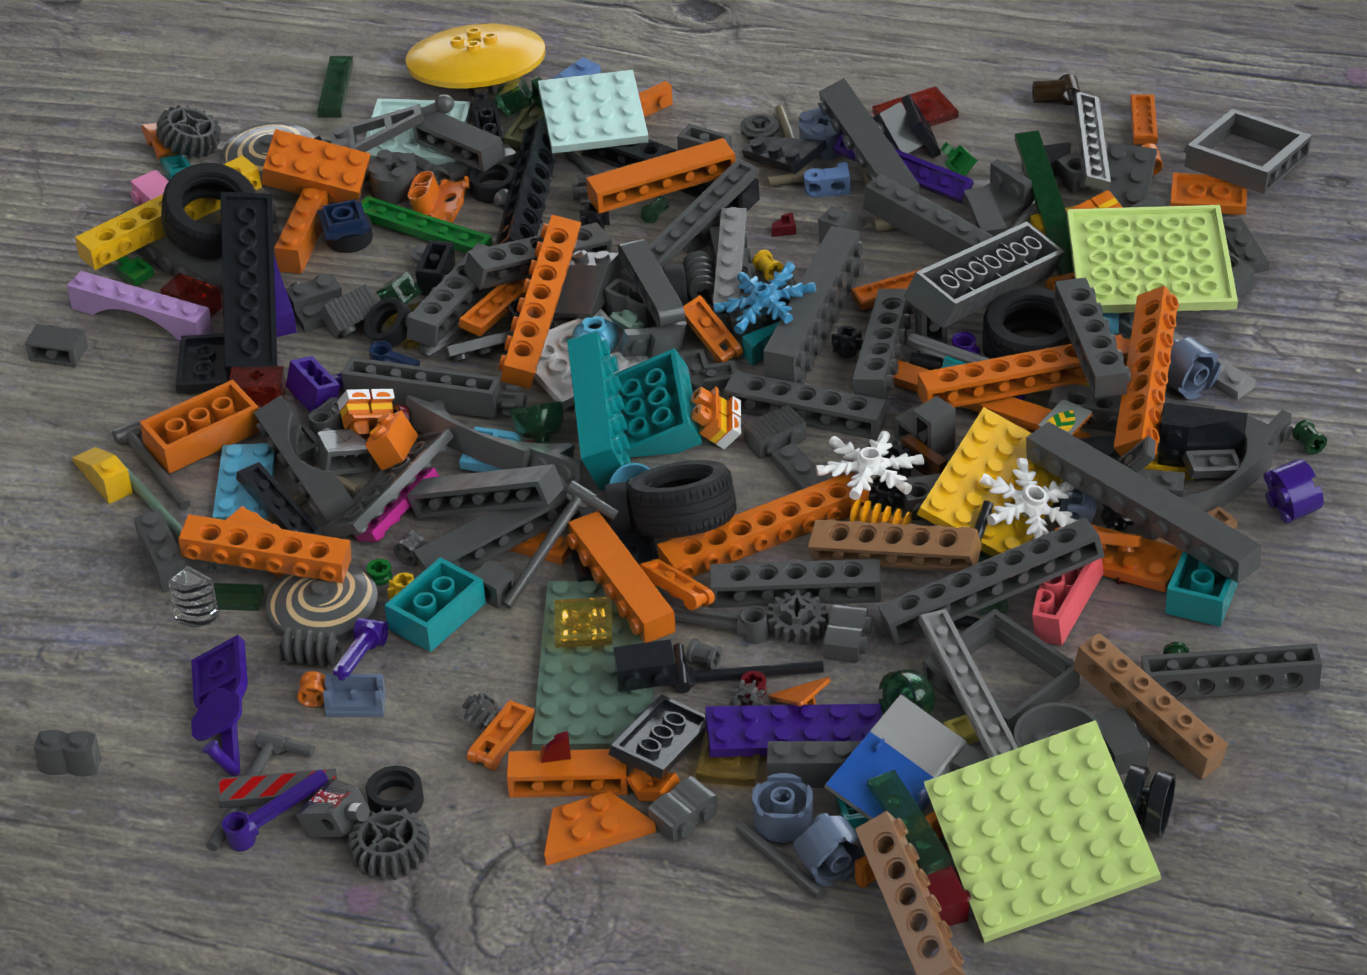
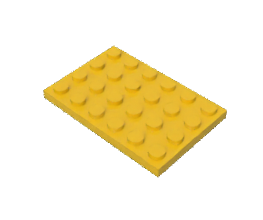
(957, 496)

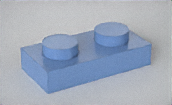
(580, 68)

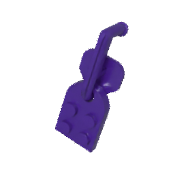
(218, 691)

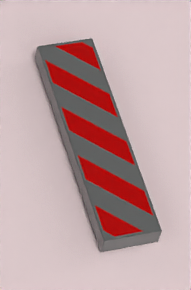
(261, 788)

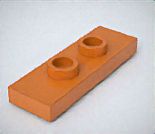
(1143, 119)
(866, 294)

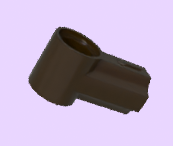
(1056, 90)

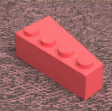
(1062, 601)

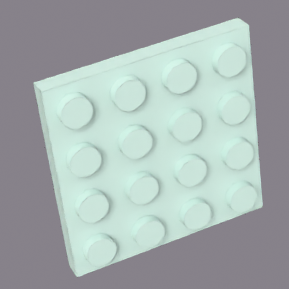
(592, 111)
(405, 141)

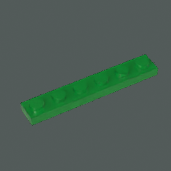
(422, 225)

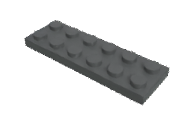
(386, 486)

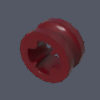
(760, 679)

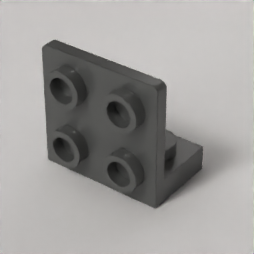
(1009, 189)

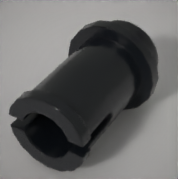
(925, 361)

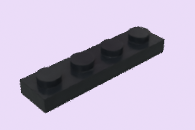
(275, 500)

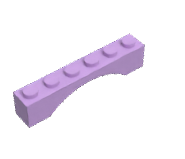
(95, 293)

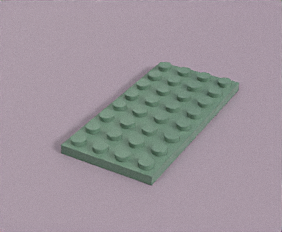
(580, 684)

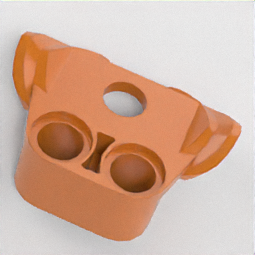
(430, 198)

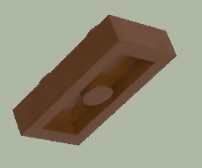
(933, 462)

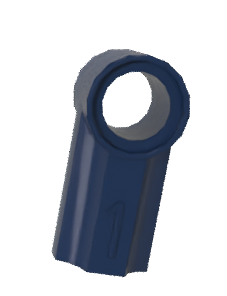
(383, 352)

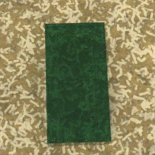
(238, 596)

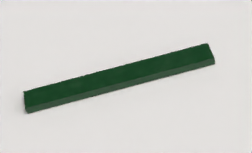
(1046, 194)

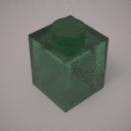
(513, 96)
(401, 287)

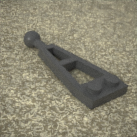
(394, 124)

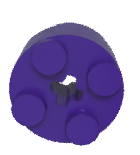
(1293, 490)

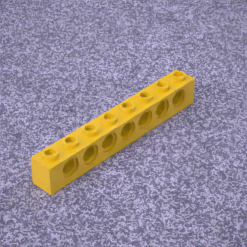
(143, 223)

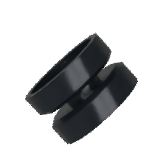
(1149, 799)

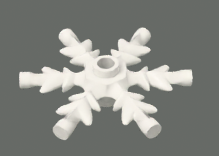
(869, 465)
(1029, 501)

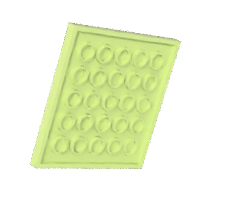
(1152, 247)
(1041, 831)

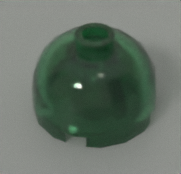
(538, 420)
(909, 684)

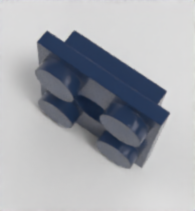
(343, 220)

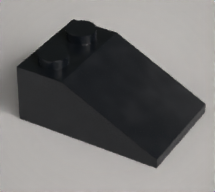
(1199, 429)

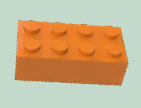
(310, 163)
(200, 426)

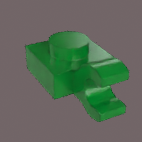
(959, 159)
(134, 270)

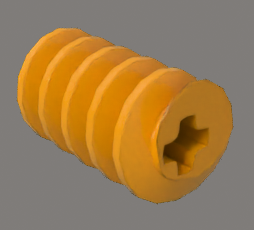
(868, 515)

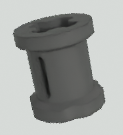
(703, 654)

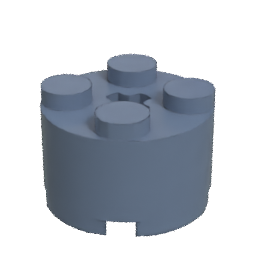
(818, 126)
(1192, 367)
(782, 808)
(829, 849)

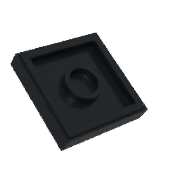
(921, 125)

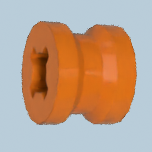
(311, 689)

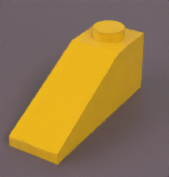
(105, 473)

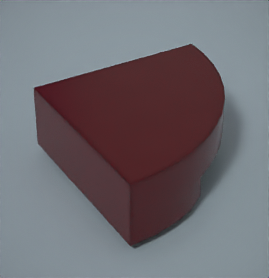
(784, 226)
(556, 749)

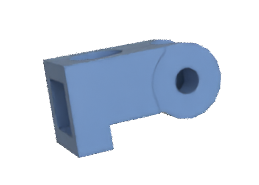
(827, 181)

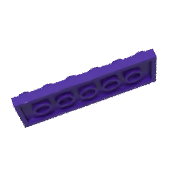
(749, 728)

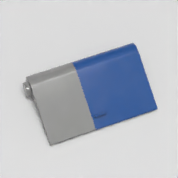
(900, 741)

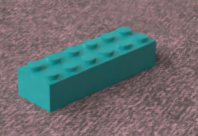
(598, 407)

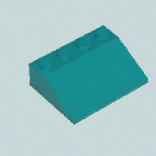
(658, 406)

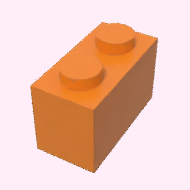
(391, 439)

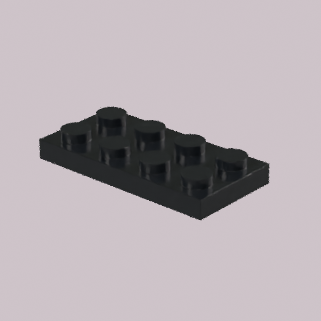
(659, 737)

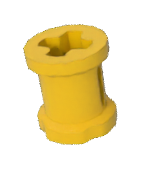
(767, 264)

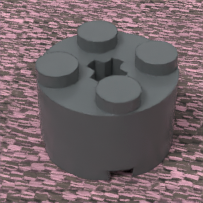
(391, 175)

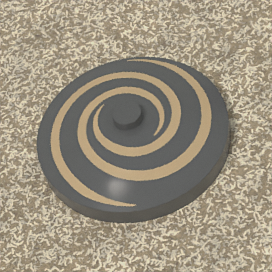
(256, 140)
(322, 604)

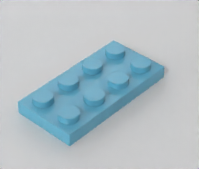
(229, 492)

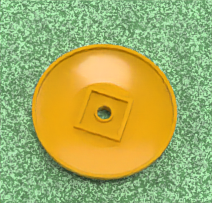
(475, 55)

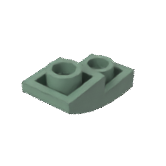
(626, 320)

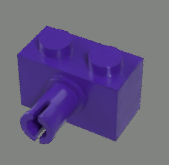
(311, 382)

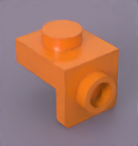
(651, 788)

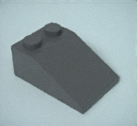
(586, 283)

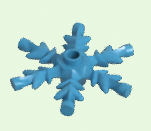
(764, 297)

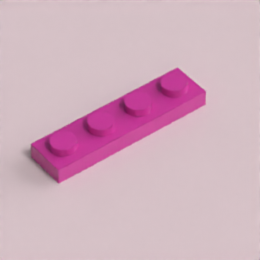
(393, 510)

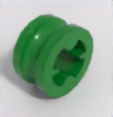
(380, 565)

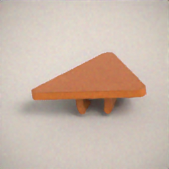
(800, 694)

